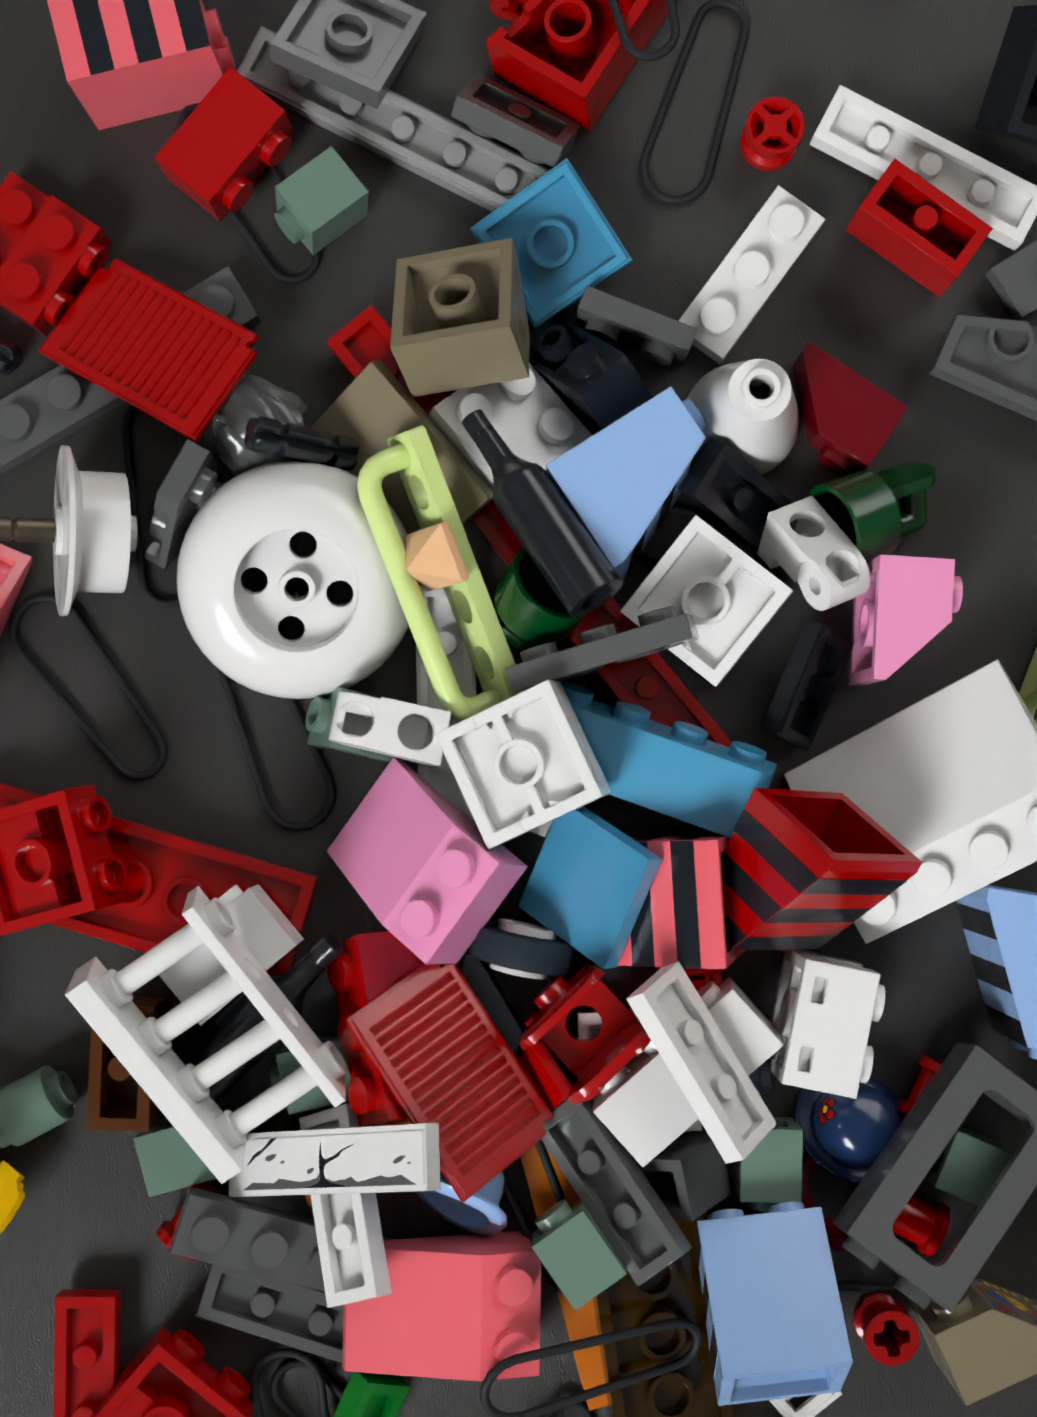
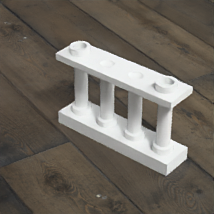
(181, 1090)

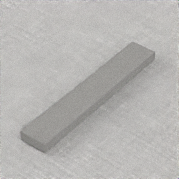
(398, 132)

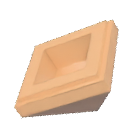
(435, 557)

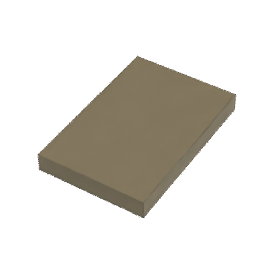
(380, 408)

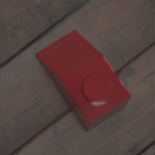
(843, 411)

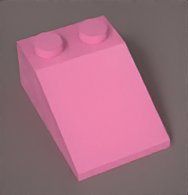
(423, 865)

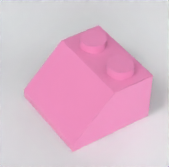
(900, 613)

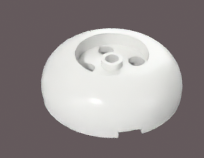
(252, 526)

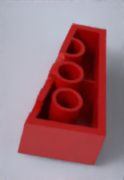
(572, 52)

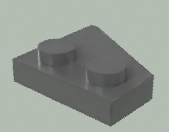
(179, 499)

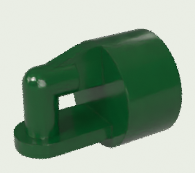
(867, 505)
(529, 608)

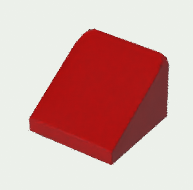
(546, 1075)

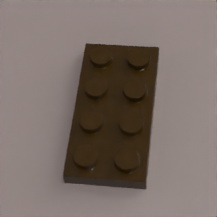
(667, 1295)

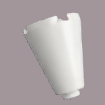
(750, 410)

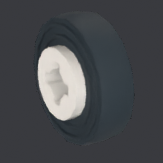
(523, 949)

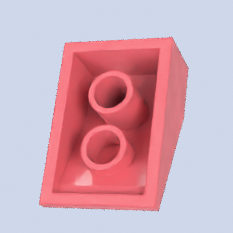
(451, 1309)

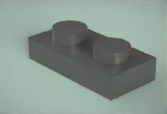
(515, 120)
(616, 319)

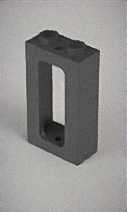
(909, 1157)

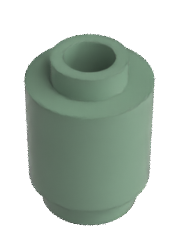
(35, 1105)

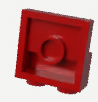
(44, 254)
(57, 859)
(175, 1381)

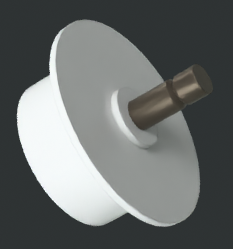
(88, 531)

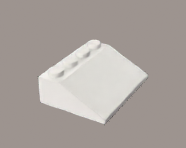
(948, 784)

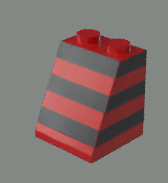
(805, 869)

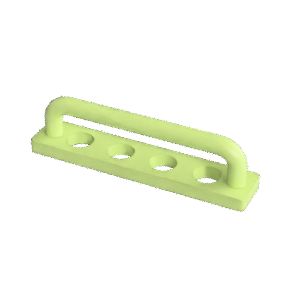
(470, 602)

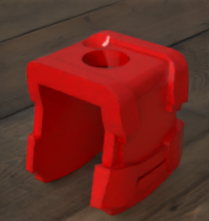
(592, 1059)

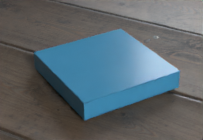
(558, 241)
(590, 885)

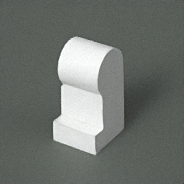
(814, 554)
(389, 727)

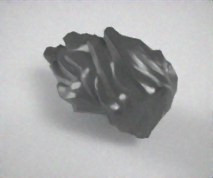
(251, 399)

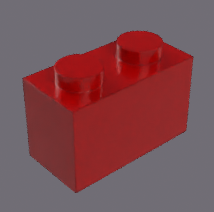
(226, 145)
(918, 228)

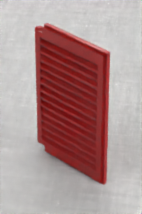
(152, 347)
(452, 1070)

